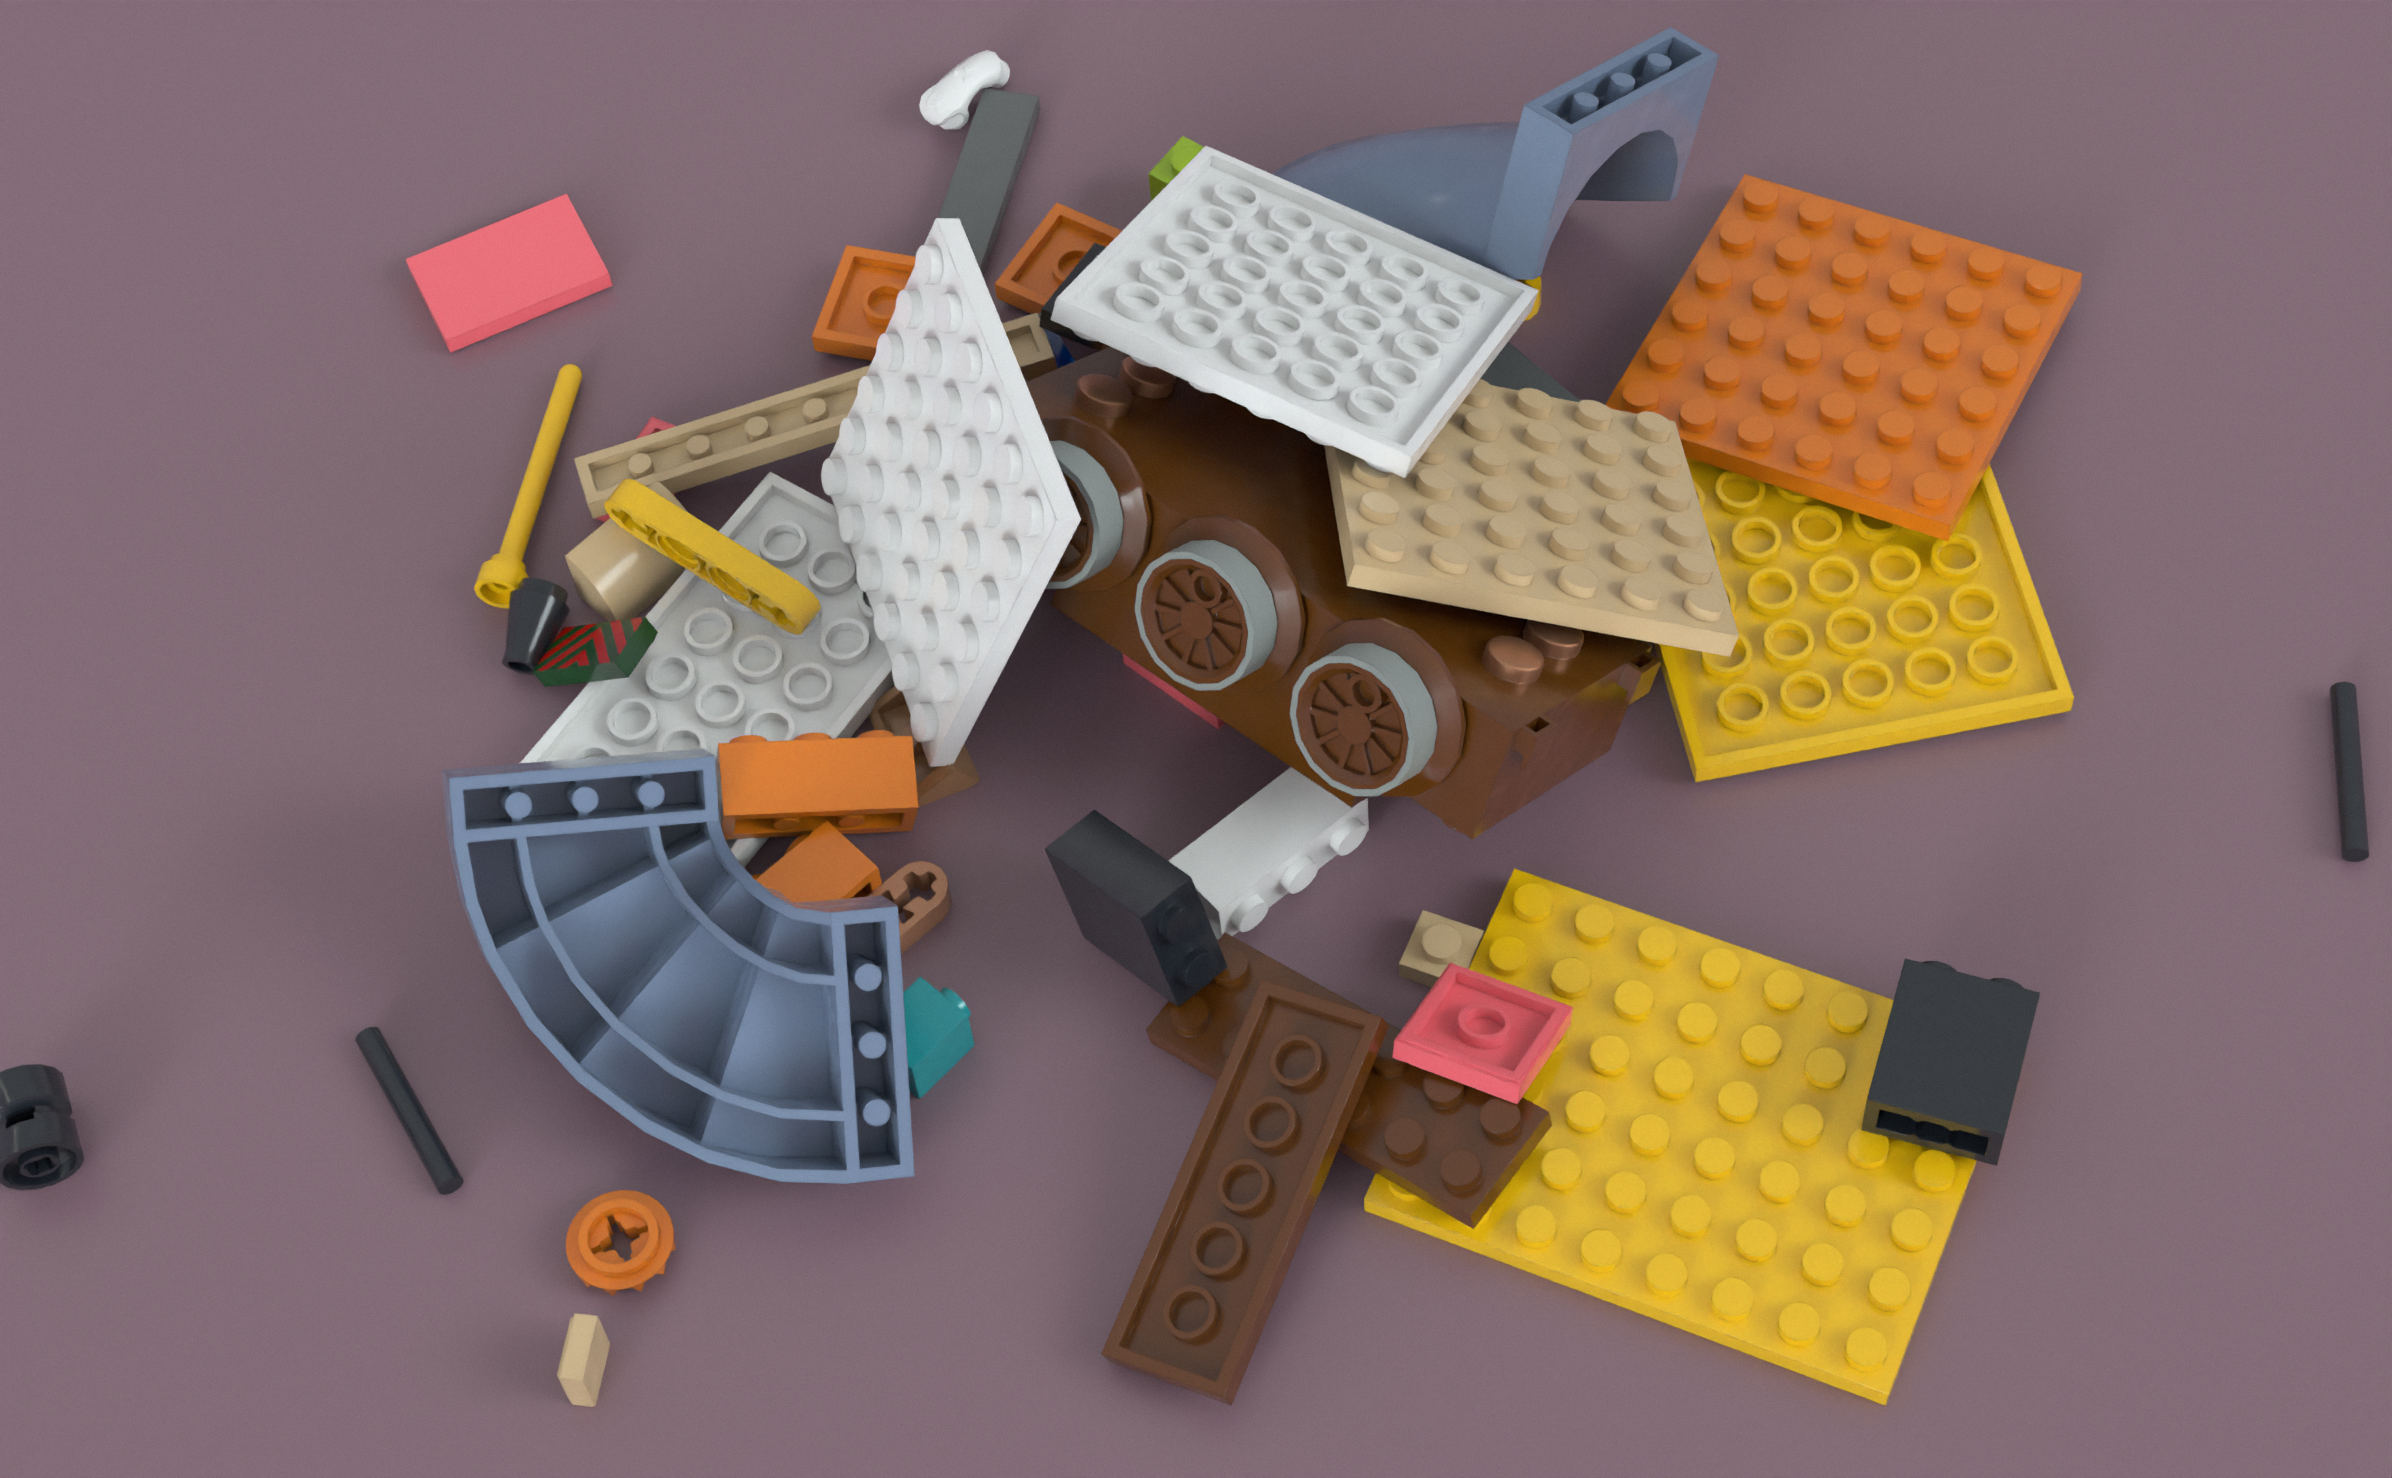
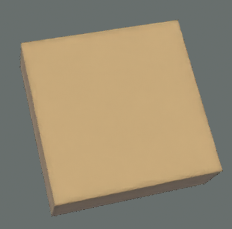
(583, 1359)

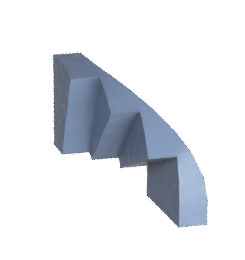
(677, 977)

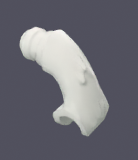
(949, 99)

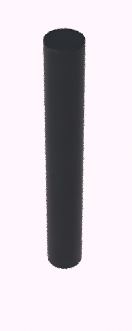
(2349, 772)
(409, 1110)

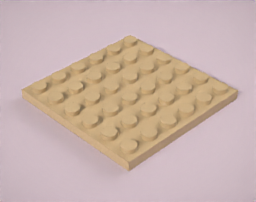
(1542, 519)

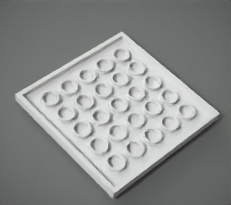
(1298, 309)
(948, 493)

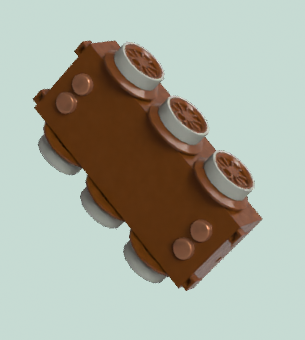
(1225, 576)

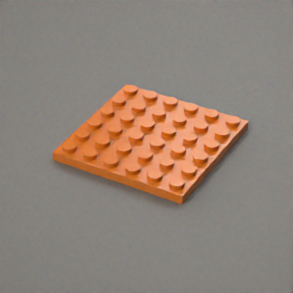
(1848, 354)

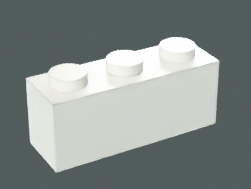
(1269, 849)

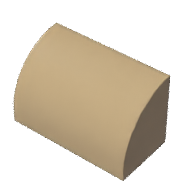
(620, 572)

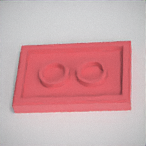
(508, 272)

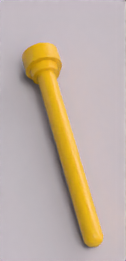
(506, 569)

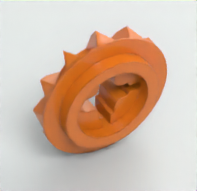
(592, 1232)

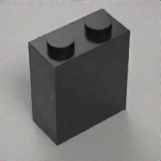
(1136, 907)
(1950, 1060)

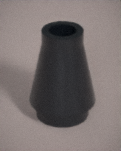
(533, 622)

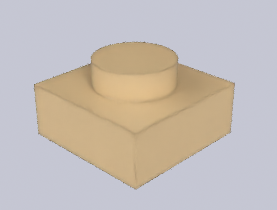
(1435, 945)

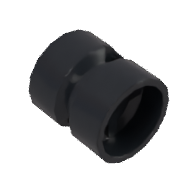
(36, 1128)

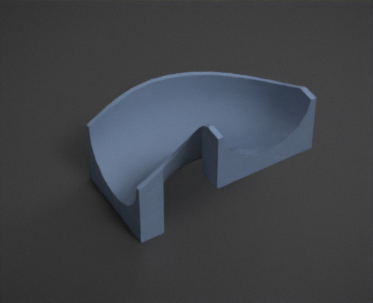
(1507, 185)

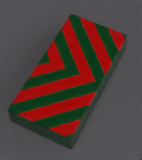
(595, 652)

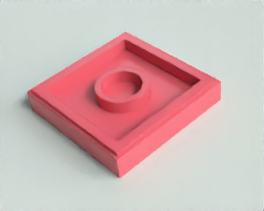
(1482, 1033)

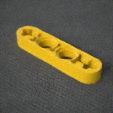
(712, 556)

